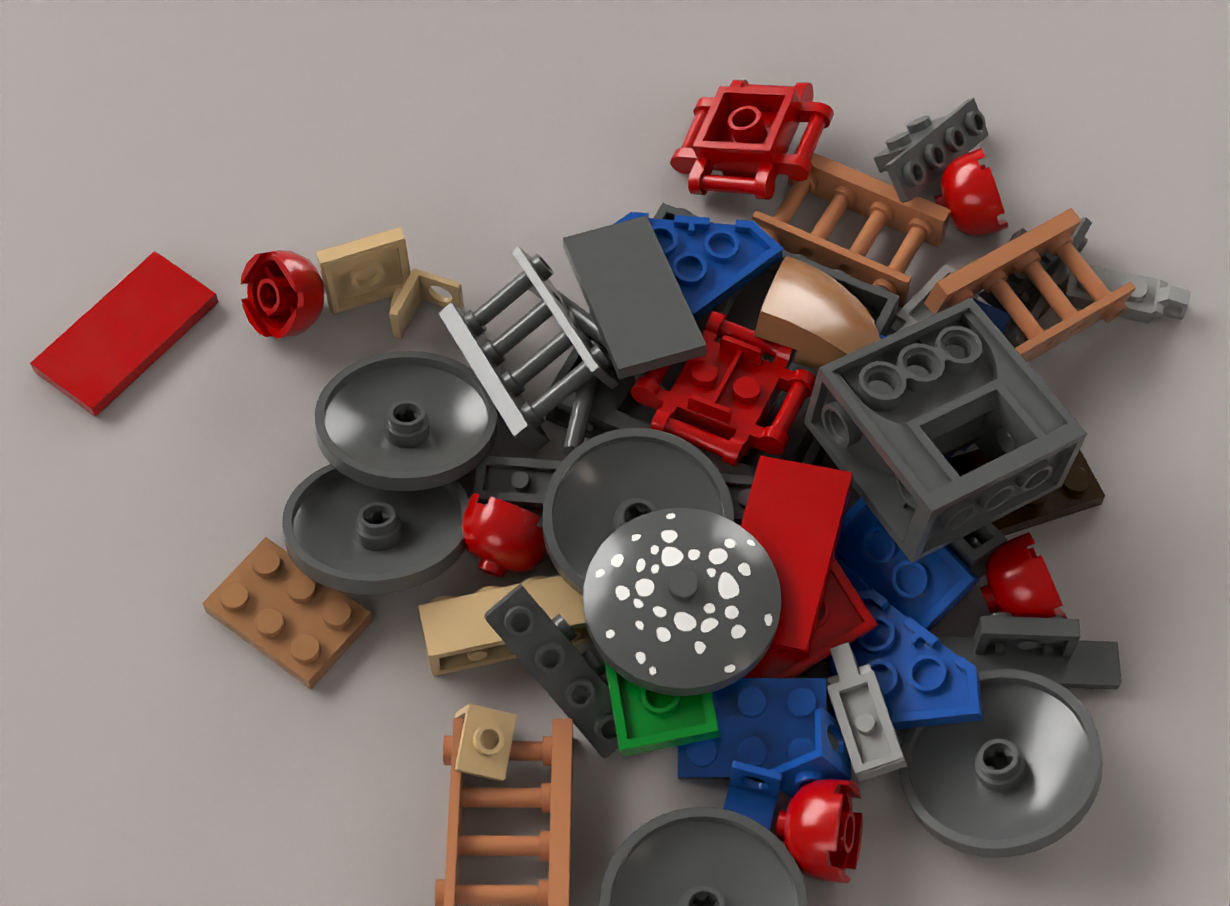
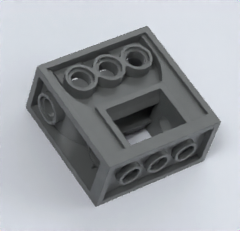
(925, 395)

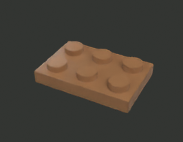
(287, 613)

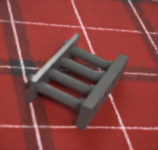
(487, 356)

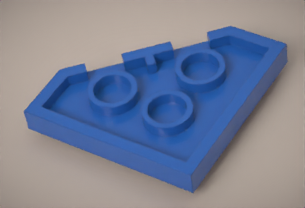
(712, 258)
(915, 671)

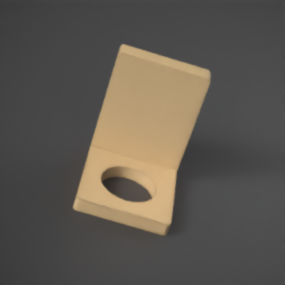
(418, 288)
(485, 741)

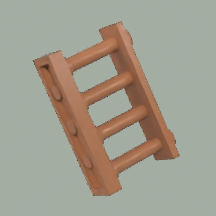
(866, 196)
(1024, 256)
(551, 845)

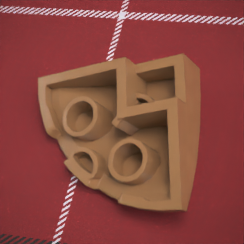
(813, 315)

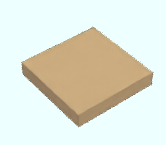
(364, 270)

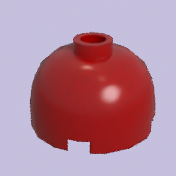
(971, 196)
(282, 293)
(502, 536)
(1020, 581)
(823, 829)

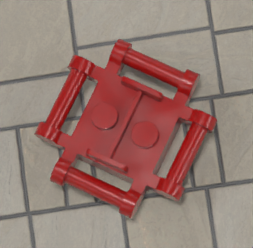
(748, 138)
(728, 394)

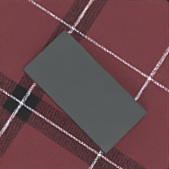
(634, 297)

